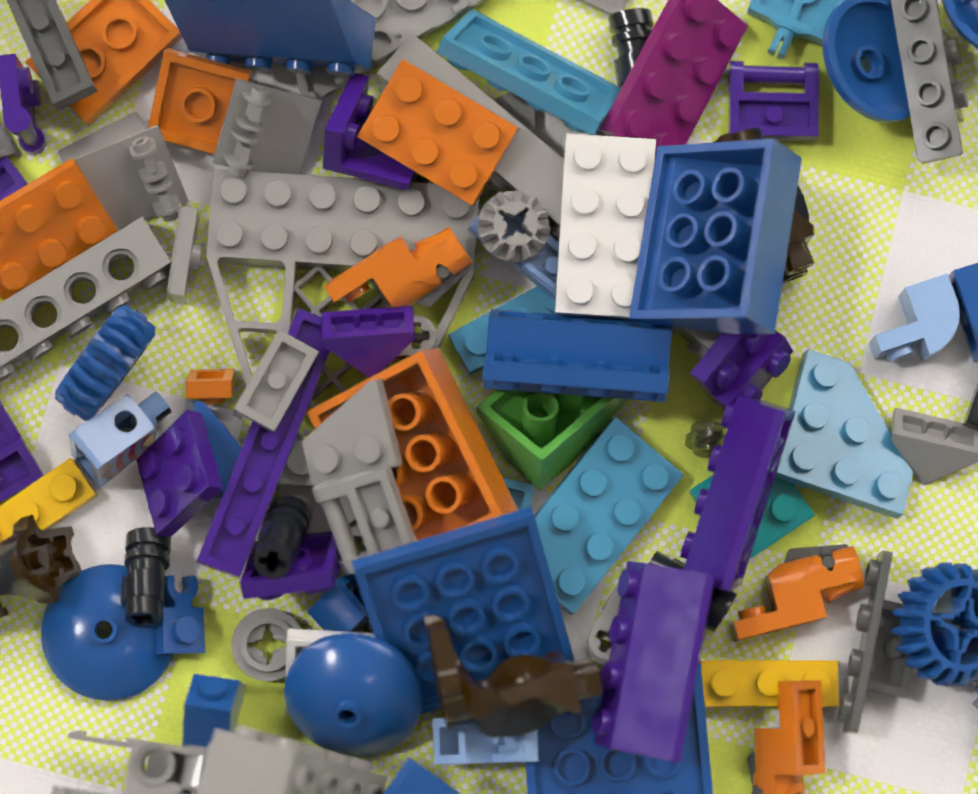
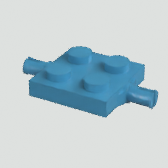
(793, 19)

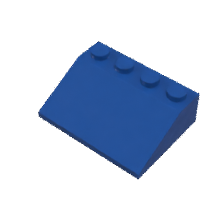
(278, 33)
(716, 236)

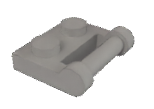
(376, 510)

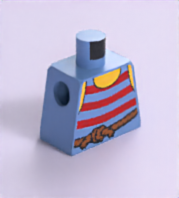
(105, 449)

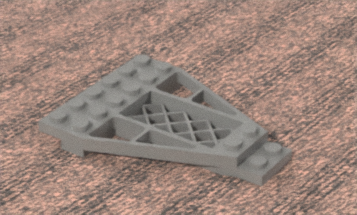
(322, 228)

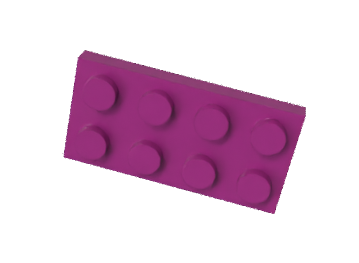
(675, 72)

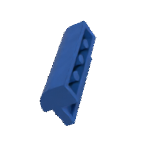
(577, 355)

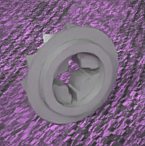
(518, 246)
(253, 629)

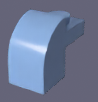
(931, 319)
(471, 746)

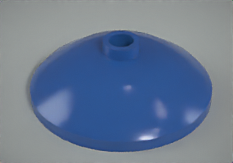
(866, 60)
(80, 658)
(356, 676)

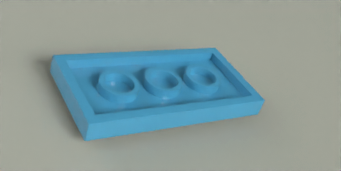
(529, 71)
(601, 509)

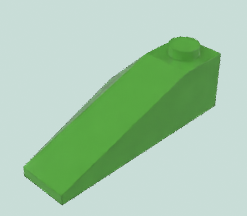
(544, 430)

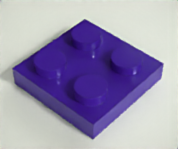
(179, 473)
(312, 571)

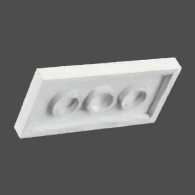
(602, 223)

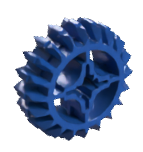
(105, 362)
(937, 647)

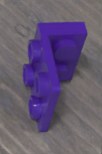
(350, 154)

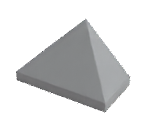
(933, 444)

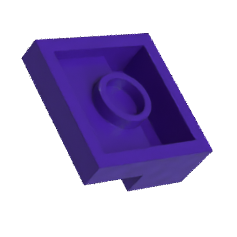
(741, 365)

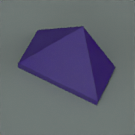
(368, 336)

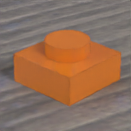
(210, 385)

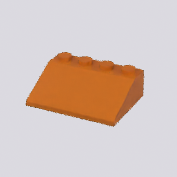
(446, 465)

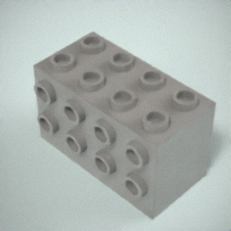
(271, 764)

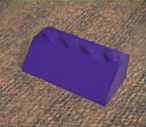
(738, 490)
(652, 660)

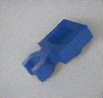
(181, 624)

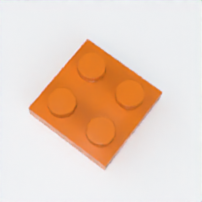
(193, 99)

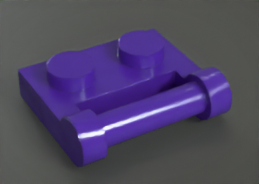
(19, 100)
(776, 114)

